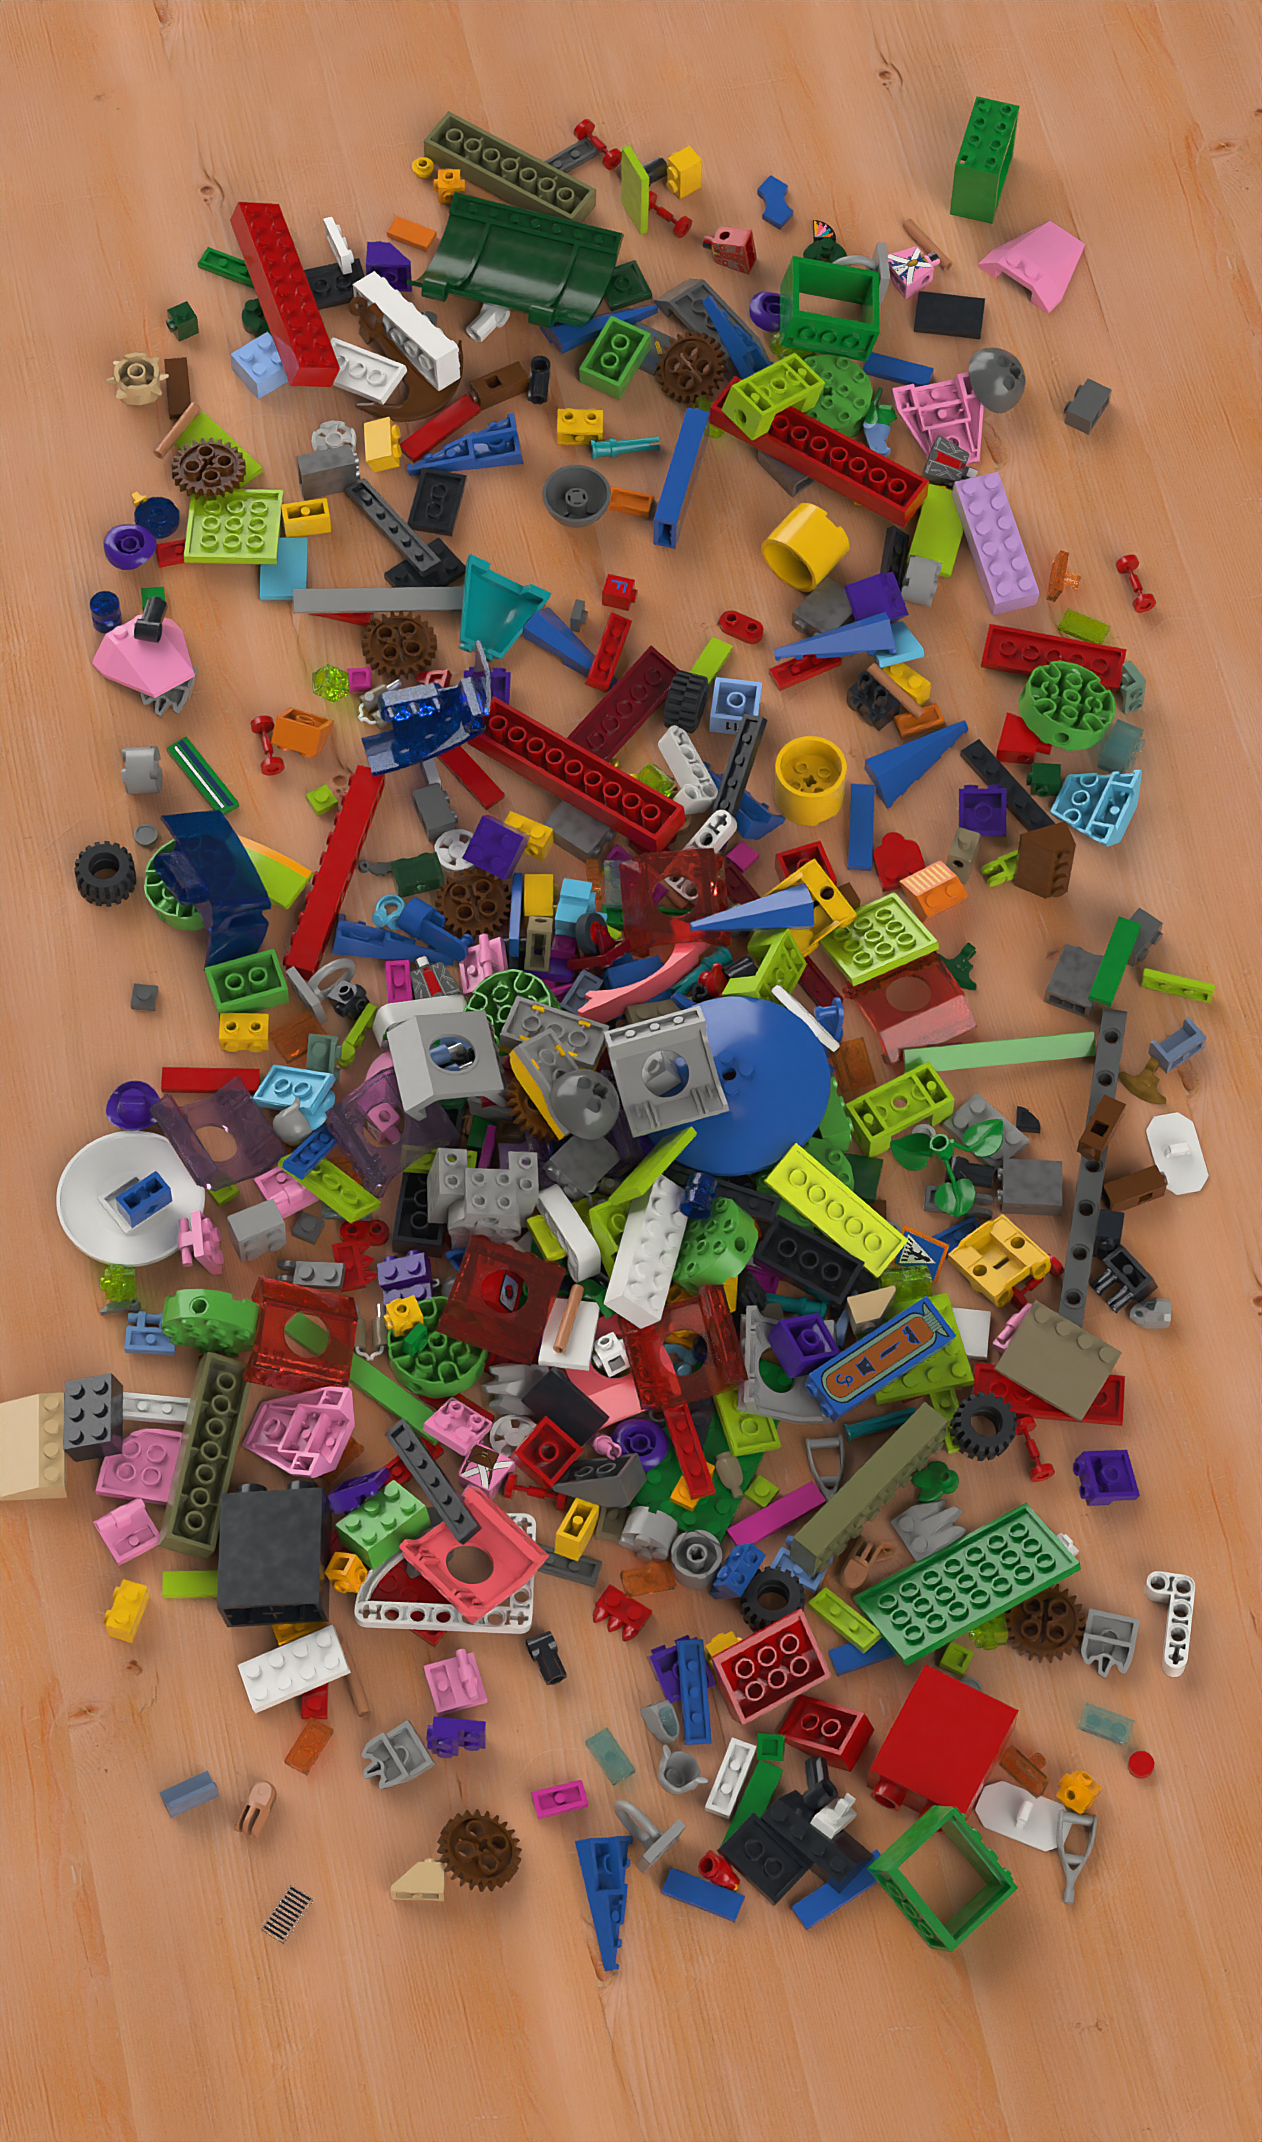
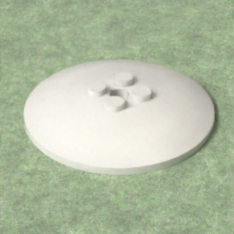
(105, 1171)

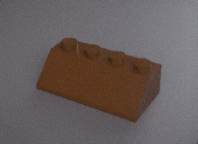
(1045, 860)

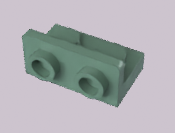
(1132, 688)
(323, 1054)

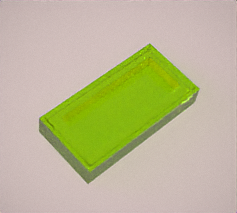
(1083, 627)

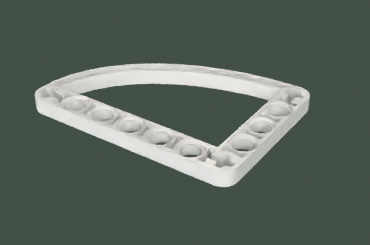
(431, 1610)

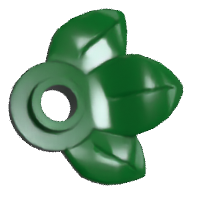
(935, 1481)

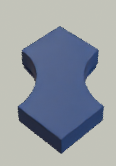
(773, 194)

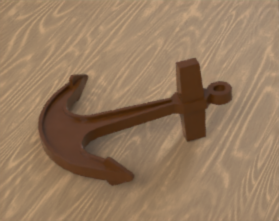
(423, 397)

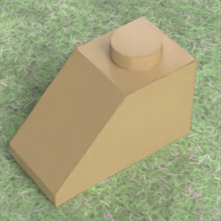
(869, 1309)
(421, 1882)

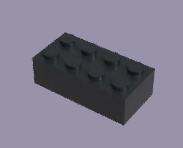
(808, 1262)

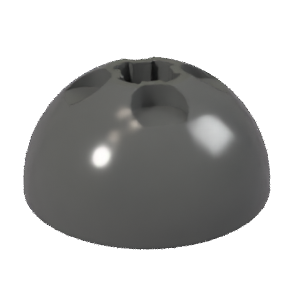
(996, 378)
(576, 495)
(585, 1103)

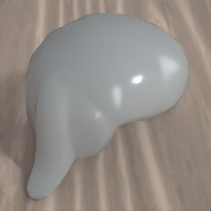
(292, 1125)
(679, 1772)

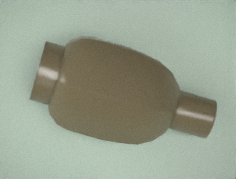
(730, 1473)

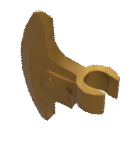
(1145, 1084)

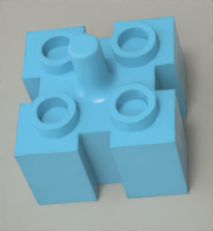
(575, 900)

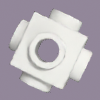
(610, 1354)

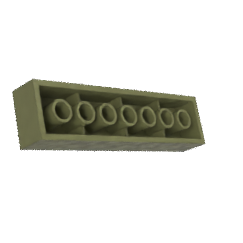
(507, 170)
(205, 1457)
(869, 1490)

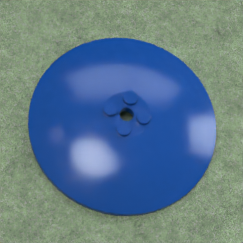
(773, 1098)

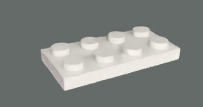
(366, 372)
(294, 1668)

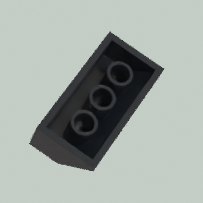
(832, 1860)

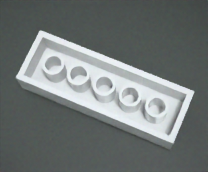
(412, 332)
(647, 1254)

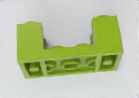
(762, 395)
(777, 964)
(878, 1119)

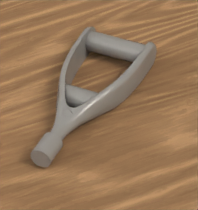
(826, 1481)
(1072, 1859)

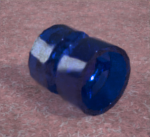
(105, 611)
(698, 1196)

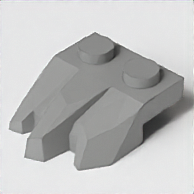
(176, 697)
(511, 1385)
(928, 1527)
(1109, 1640)
(397, 1756)

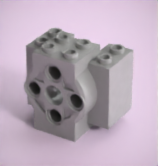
(480, 1198)

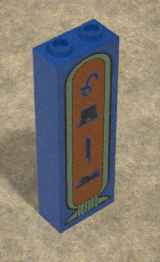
(681, 478)
(879, 1359)

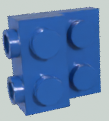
(737, 1572)

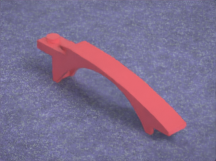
(611, 1003)

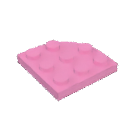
(143, 1467)

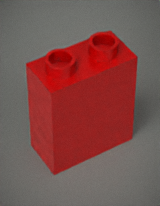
(940, 1746)

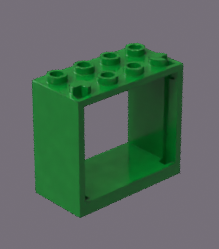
(987, 158)
(828, 333)
(983, 1860)

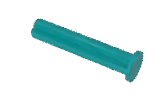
(877, 1424)

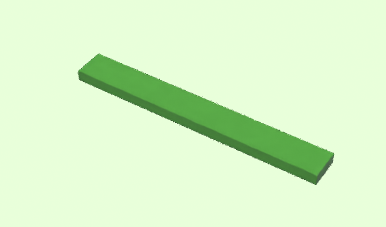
(1002, 1051)
(365, 1377)

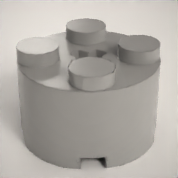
(920, 580)
(142, 770)
(648, 1534)
(685, 1551)

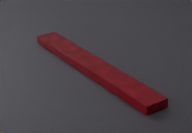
(812, 979)

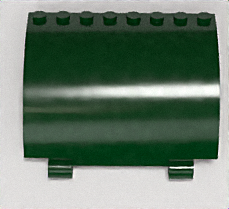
(522, 262)

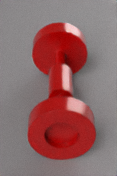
(611, 158)
(681, 226)
(1128, 564)
(271, 765)
(1019, 1300)
(1042, 1471)
(534, 1492)

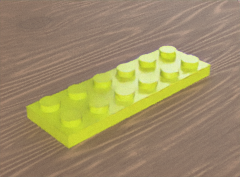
(835, 1210)

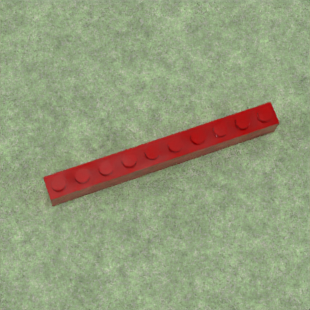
(335, 872)

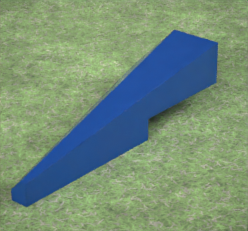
(901, 766)
(783, 909)
(371, 942)
(603, 1871)

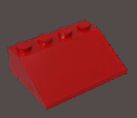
(769, 1667)

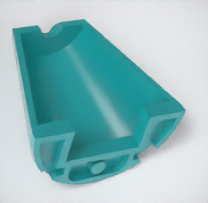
(495, 609)

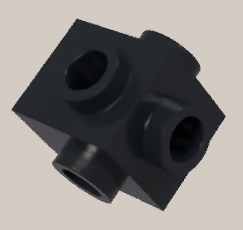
(348, 999)

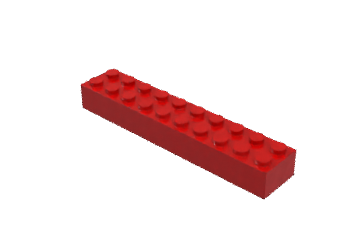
(284, 295)
(834, 461)
(579, 777)

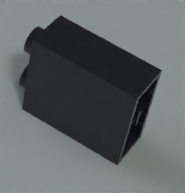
(274, 1555)

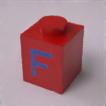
(619, 592)

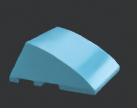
(1099, 804)

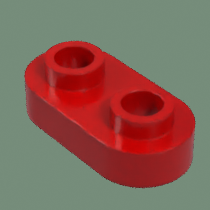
(740, 627)
(365, 1232)

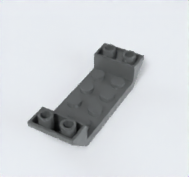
(687, 305)

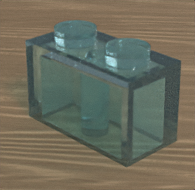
(1121, 748)

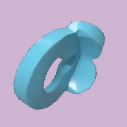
(380, 917)
(684, 1367)

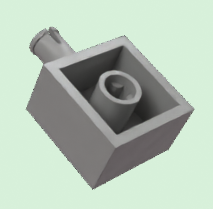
(661, 1072)

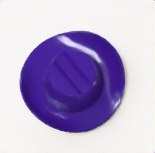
(765, 311)
(129, 546)
(130, 1106)
(643, 1438)

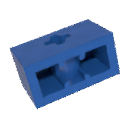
(144, 1199)

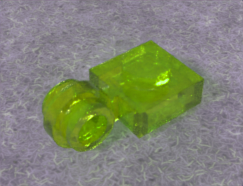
(702, 403)

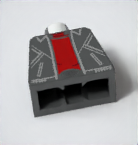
(947, 464)
(432, 980)

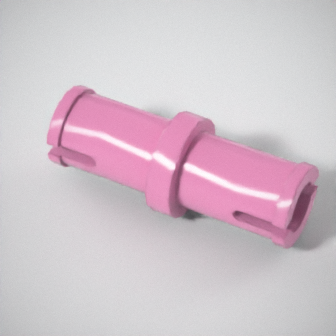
(604, 1445)

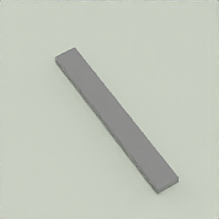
(377, 600)

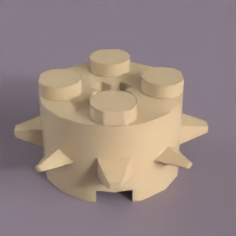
(137, 379)

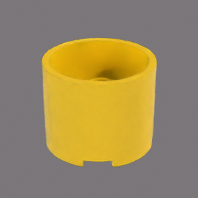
(804, 547)
(809, 780)

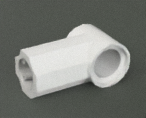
(486, 322)

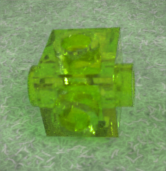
(330, 683)
(119, 1283)
(991, 1633)

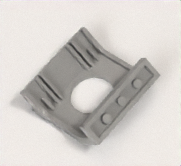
(675, 1032)
(425, 1082)
(754, 1396)

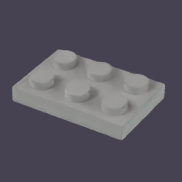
(977, 1111)

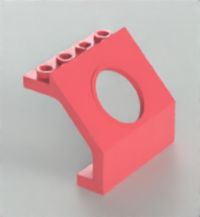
(613, 1395)
(510, 1548)

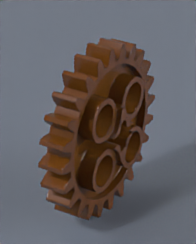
(707, 354)
(208, 469)
(420, 641)
(495, 899)
(528, 1113)
(1067, 1625)
(479, 1850)

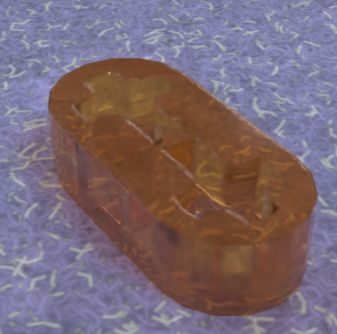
(593, 876)

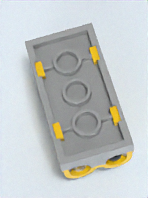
(579, 1035)
(537, 1066)

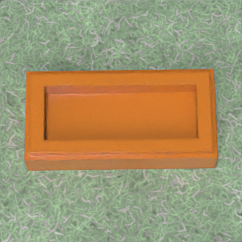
(411, 234)
(631, 502)
(929, 720)

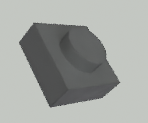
(578, 616)
(144, 997)
(308, 1228)

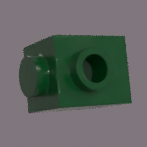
(182, 321)
(1044, 779)

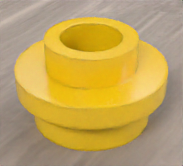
(422, 172)

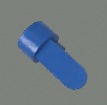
(427, 924)
(831, 1019)

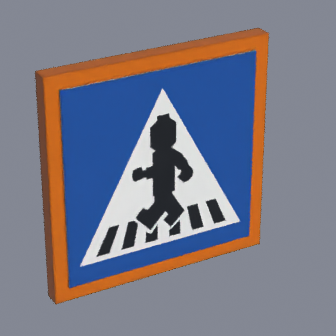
(921, 1251)

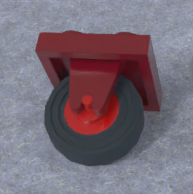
(595, 944)

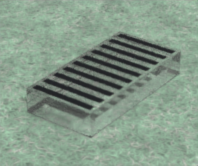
(287, 1914)

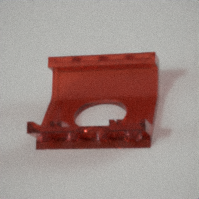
(650, 927)
(938, 1021)
(712, 1320)
(509, 1334)
(275, 1363)

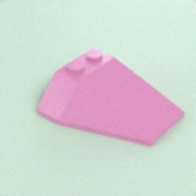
(1039, 261)
(942, 410)
(145, 664)
(303, 1431)

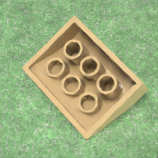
(32, 1448)

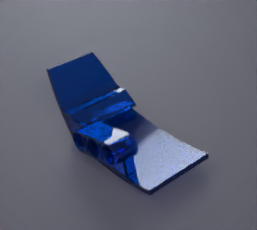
(429, 723)
(219, 879)

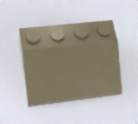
(1057, 1360)

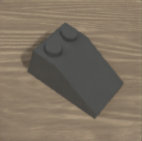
(604, 1480)

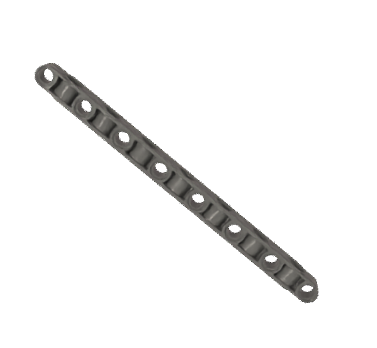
(1090, 1183)

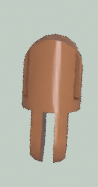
(857, 1567)
(256, 1809)

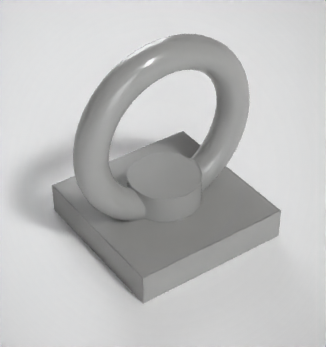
(878, 263)
(311, 994)
(655, 1841)

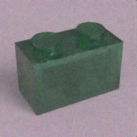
(417, 874)

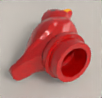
(714, 981)
(718, 1871)

